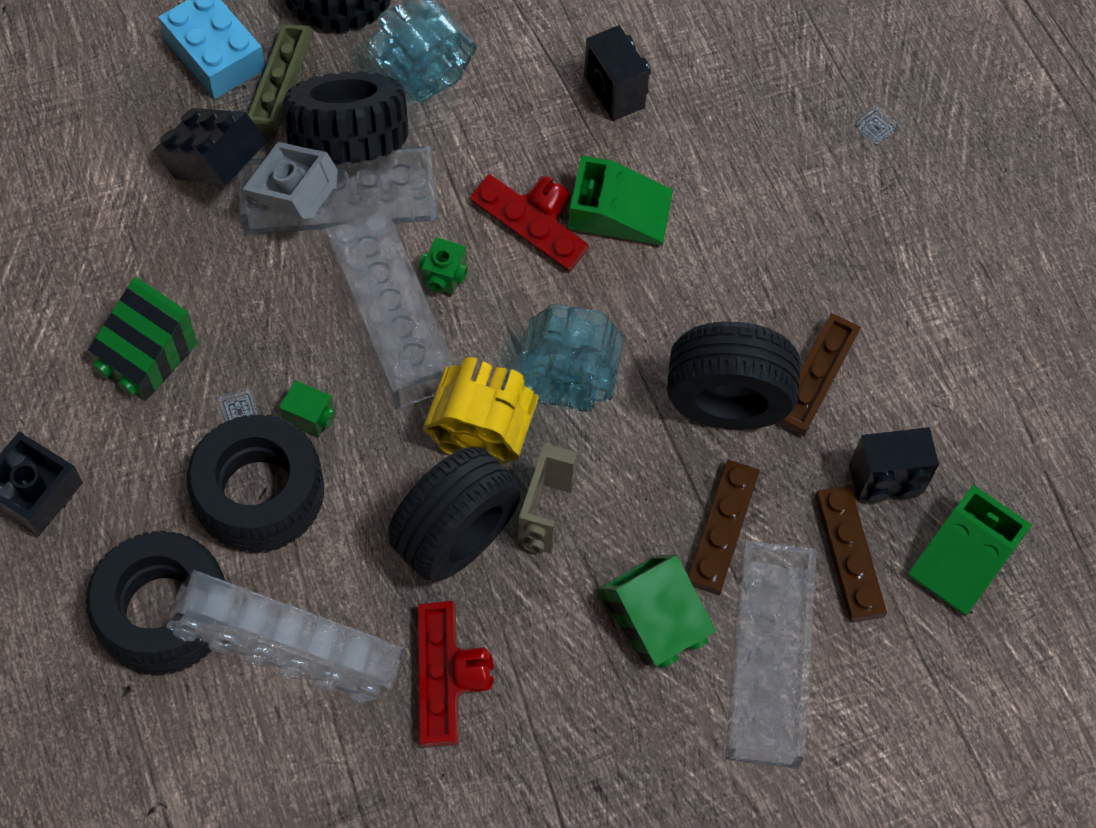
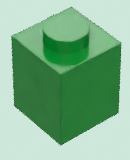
(308, 408)

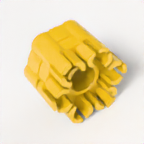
(478, 415)

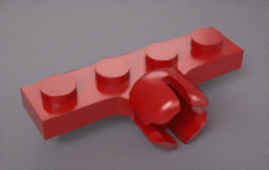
(534, 216)
(446, 673)

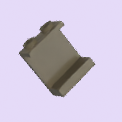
(554, 469)

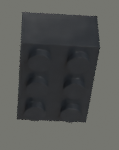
(210, 145)

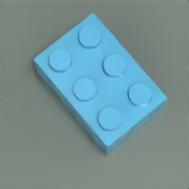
(212, 44)

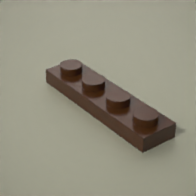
(820, 371)
(723, 527)
(850, 554)

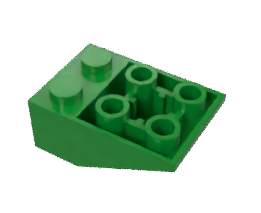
(618, 202)
(969, 550)

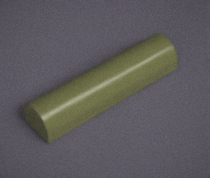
(279, 77)

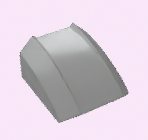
(293, 180)

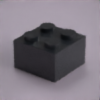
(616, 72)
(893, 464)
(34, 483)

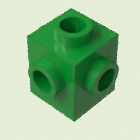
(444, 266)

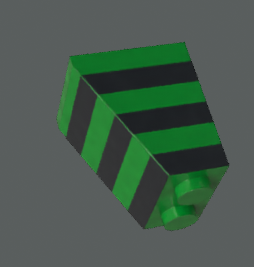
(142, 340)
(658, 610)

